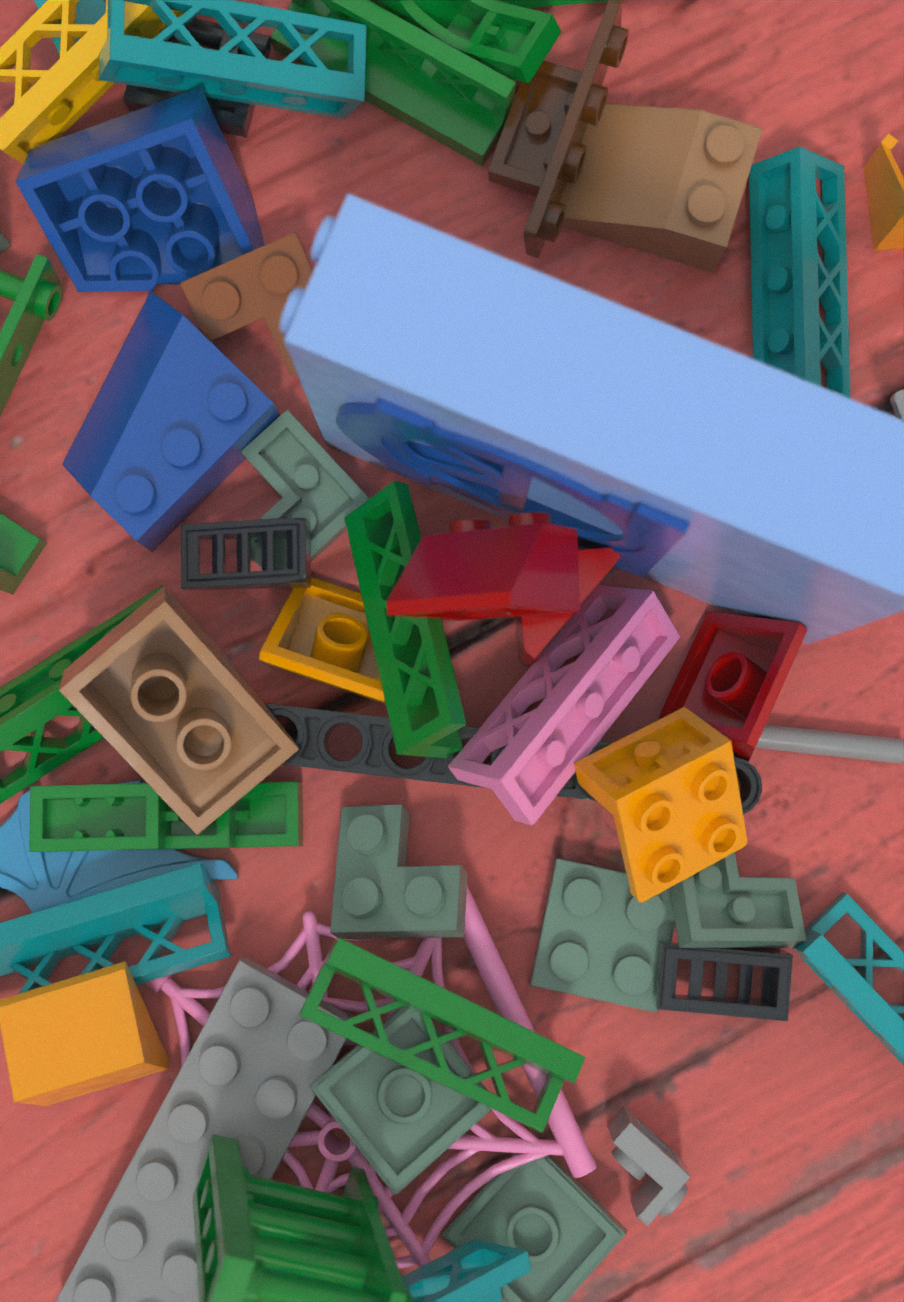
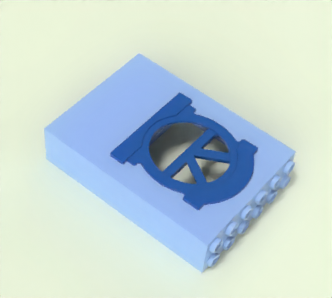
(603, 419)

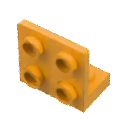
(669, 799)

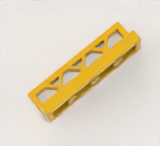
(71, 83)

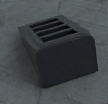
(298, 554)
(774, 989)

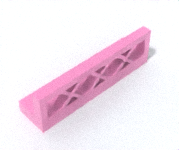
(578, 700)

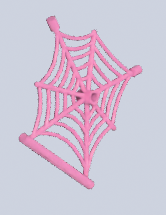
(505, 998)

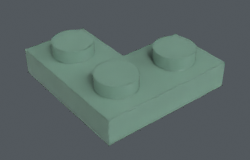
(306, 481)
(383, 896)
(736, 911)

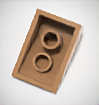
(662, 181)
(177, 711)

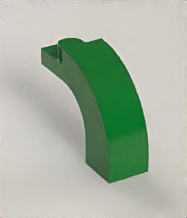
(490, 31)

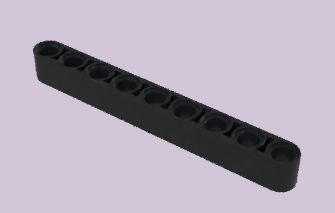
(375, 754)

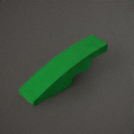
(139, 819)

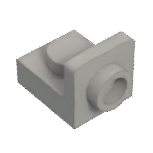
(645, 1153)

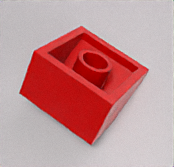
(491, 571)

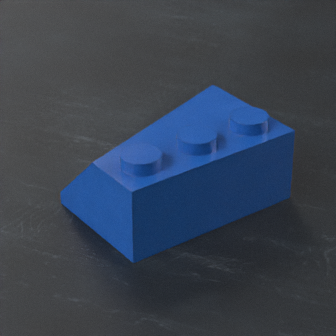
(142, 198)
(165, 425)

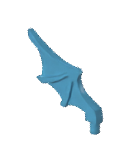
(62, 877)

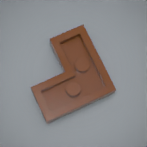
(250, 290)

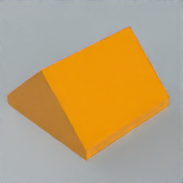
(325, 639)
(78, 1037)

